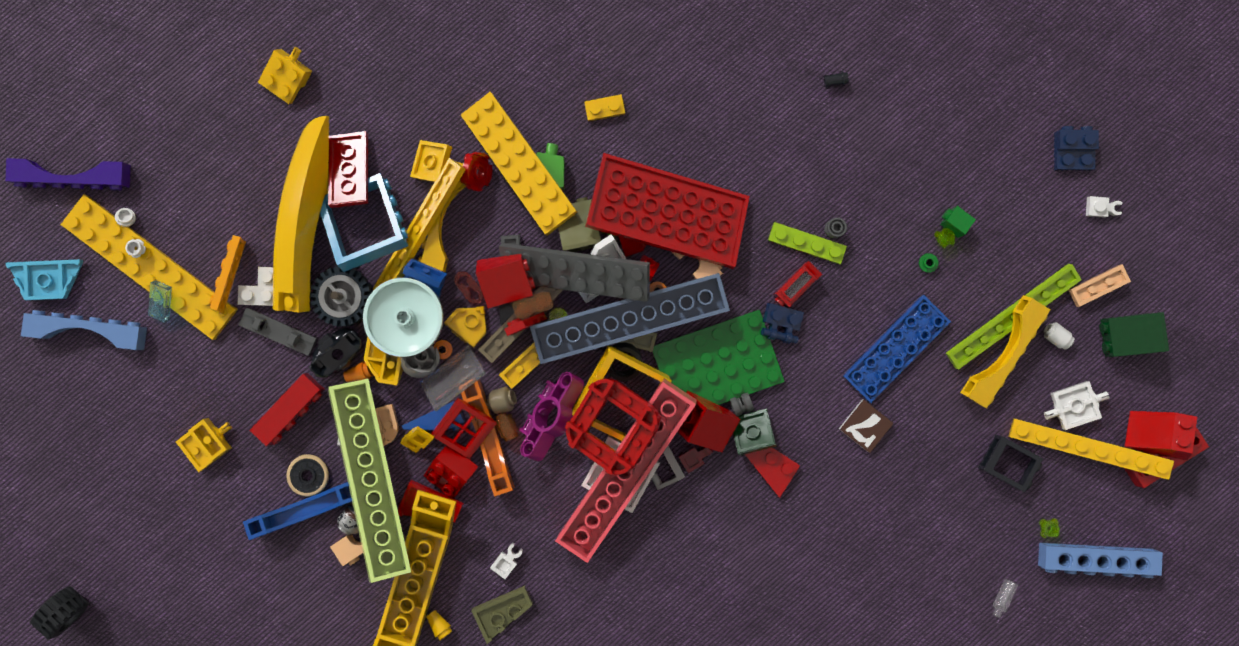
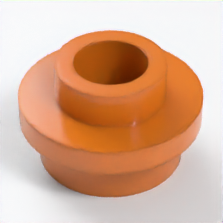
(447, 345)

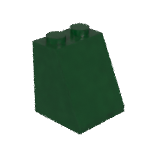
(1134, 334)

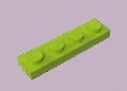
(807, 243)

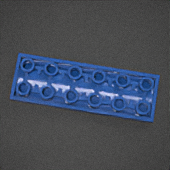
(896, 348)

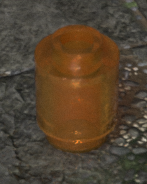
(506, 426)

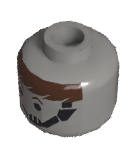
(347, 521)

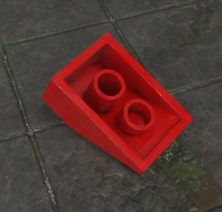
(1161, 433)

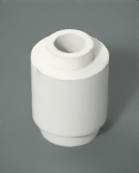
(1058, 335)

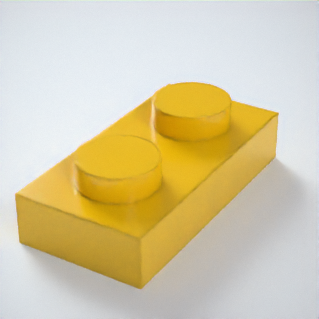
(604, 108)

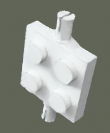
(1076, 405)

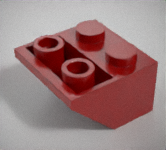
(450, 471)

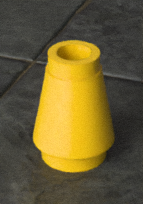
(439, 625)

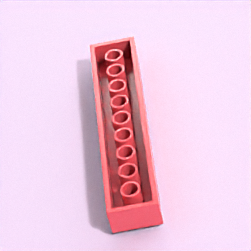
(613, 492)

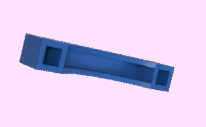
(297, 511)

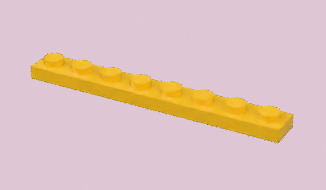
(423, 220)
(1091, 449)

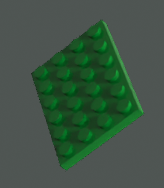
(721, 359)

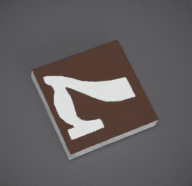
(866, 426)

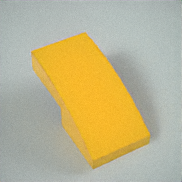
(416, 439)

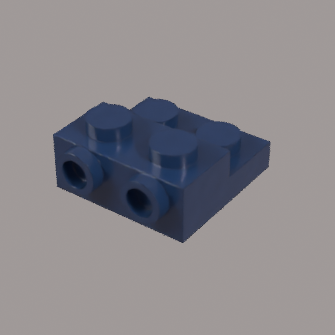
(1075, 148)

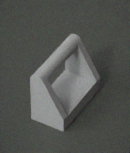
(675, 467)

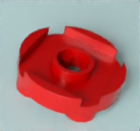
(470, 177)

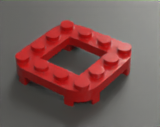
(578, 427)

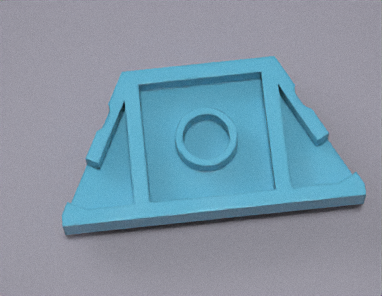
(45, 278)

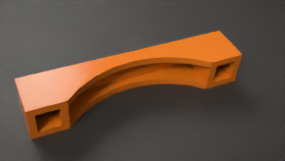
(492, 451)

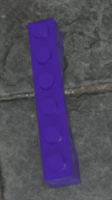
(103, 175)

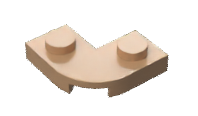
(387, 423)

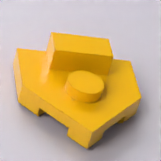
(468, 324)

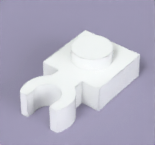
(1101, 207)
(504, 563)

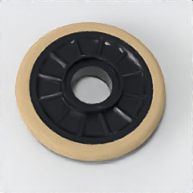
(319, 472)

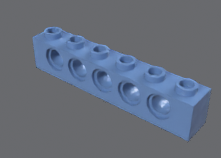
(1149, 564)

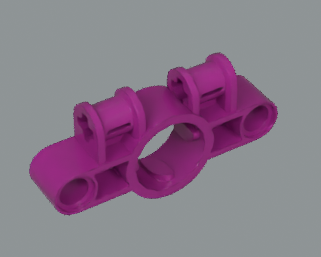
(560, 395)

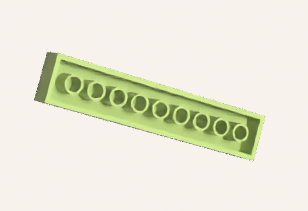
(369, 480)

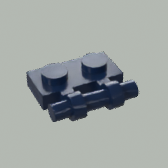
(783, 317)

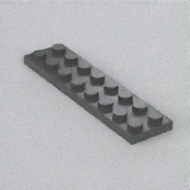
(584, 272)

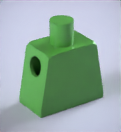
(554, 164)

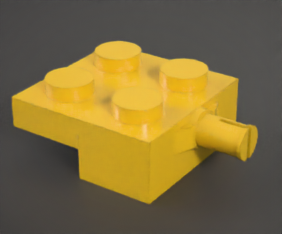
(285, 74)
(204, 443)

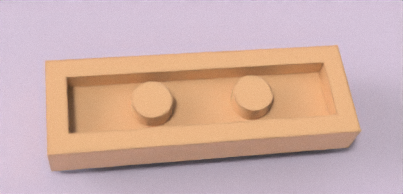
(1099, 285)

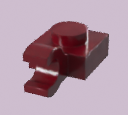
(693, 459)

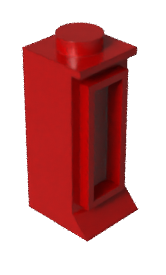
(797, 284)

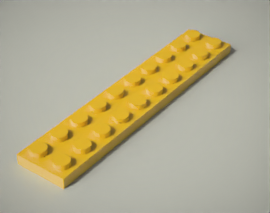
(189, 295)

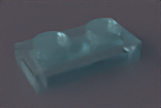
(159, 301)

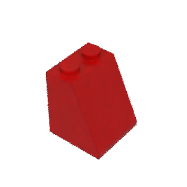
(504, 279)
(708, 424)

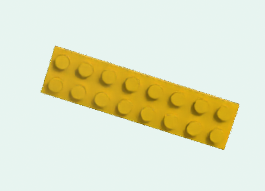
(519, 163)

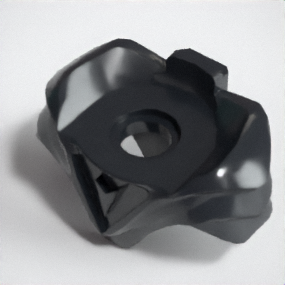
(322, 360)

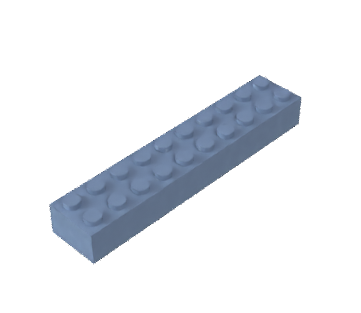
(629, 318)

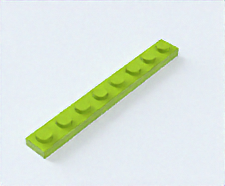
(1002, 323)

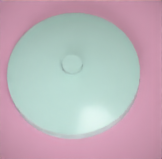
(403, 317)

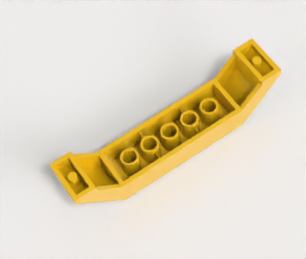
(413, 591)

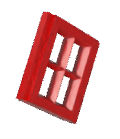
(449, 419)

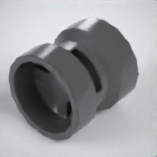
(832, 230)
(738, 408)

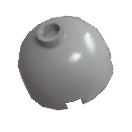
(421, 364)

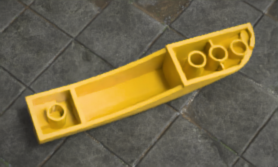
(298, 217)

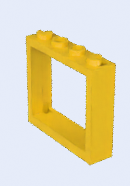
(600, 371)

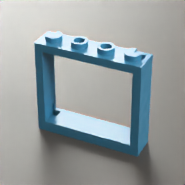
(373, 252)

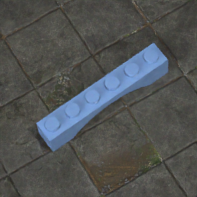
(45, 327)

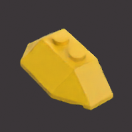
(383, 366)

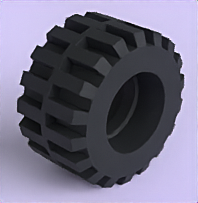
(59, 612)

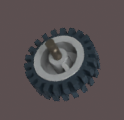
(340, 296)

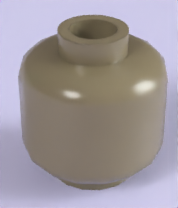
(501, 400)

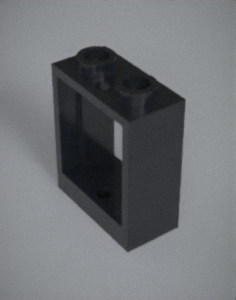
(993, 455)

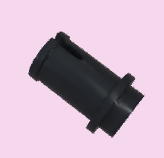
(836, 79)

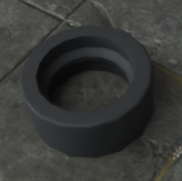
(626, 375)

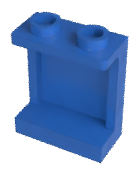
(426, 274)

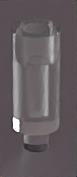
(1004, 597)

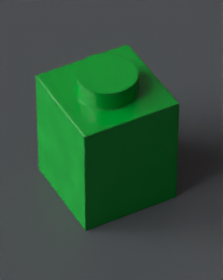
(957, 221)

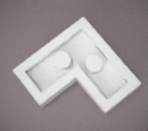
(258, 294)

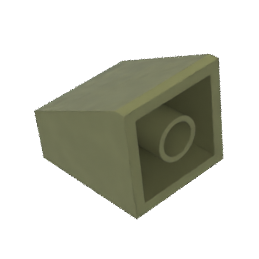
(573, 232)

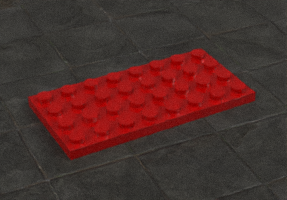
(667, 211)

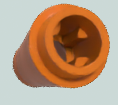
(358, 373)

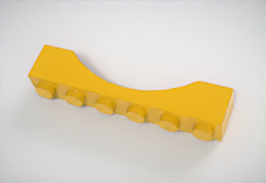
(434, 252)
(1027, 319)

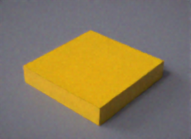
(430, 160)

